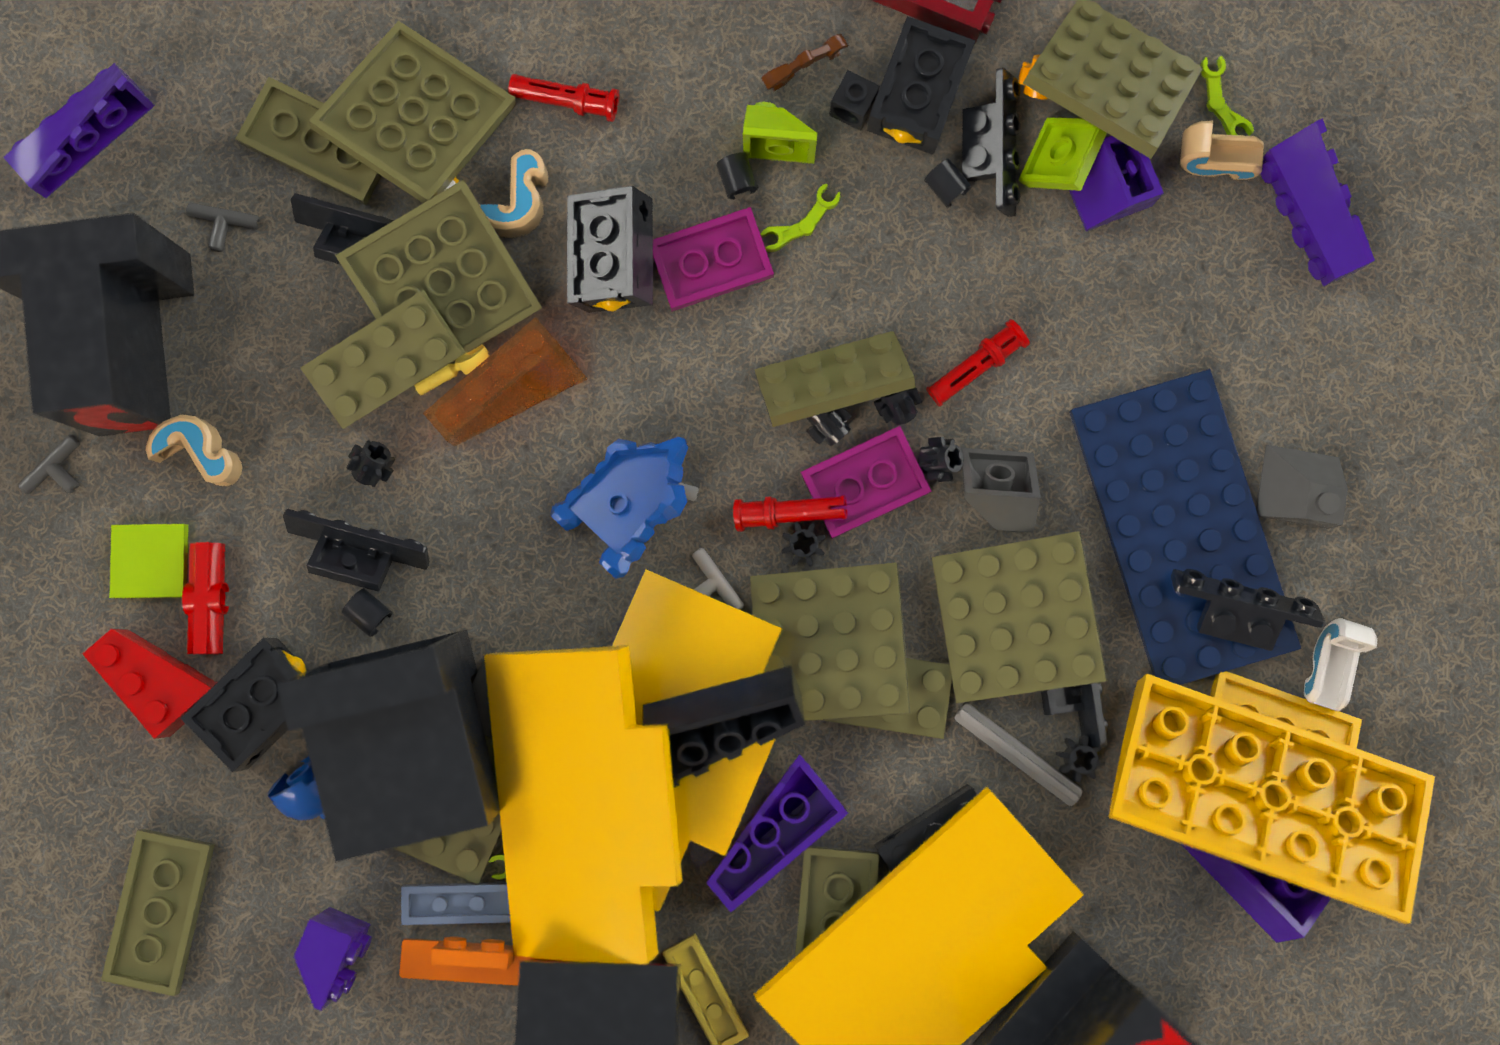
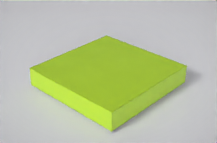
(1062, 154)
(148, 560)

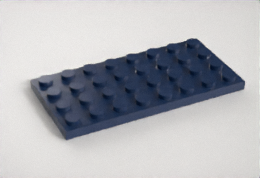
(1179, 503)

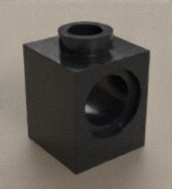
(854, 100)

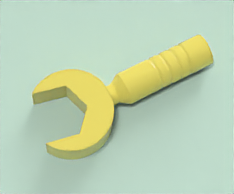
(464, 363)

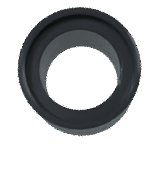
(737, 174)
(947, 182)
(366, 611)

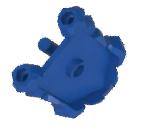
(627, 498)

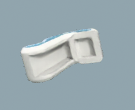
(1336, 662)

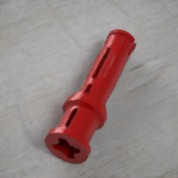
(580, 98)
(942, 390)
(772, 512)

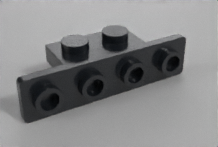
(990, 142)
(340, 224)
(351, 552)
(1244, 612)
(1085, 700)

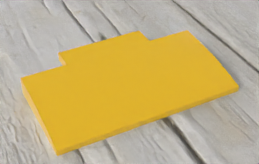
(686, 645)
(1274, 790)
(580, 805)
(931, 942)

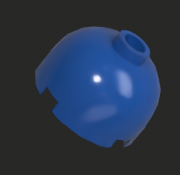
(297, 794)

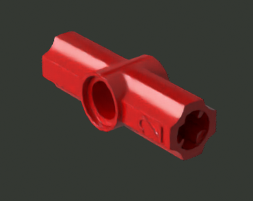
(205, 598)

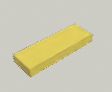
(706, 993)

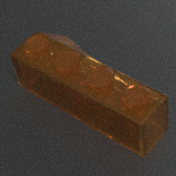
(505, 384)

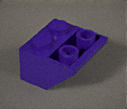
(1117, 185)
(325, 950)

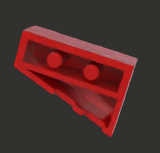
(148, 680)

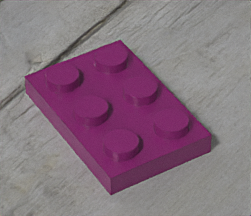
(711, 259)
(872, 477)

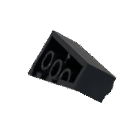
(727, 719)

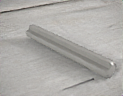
(1018, 754)

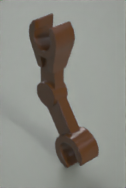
(783, 74)

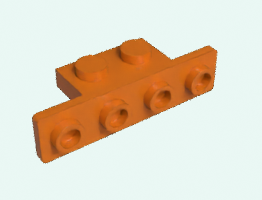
(460, 961)

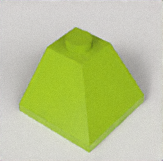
(777, 135)

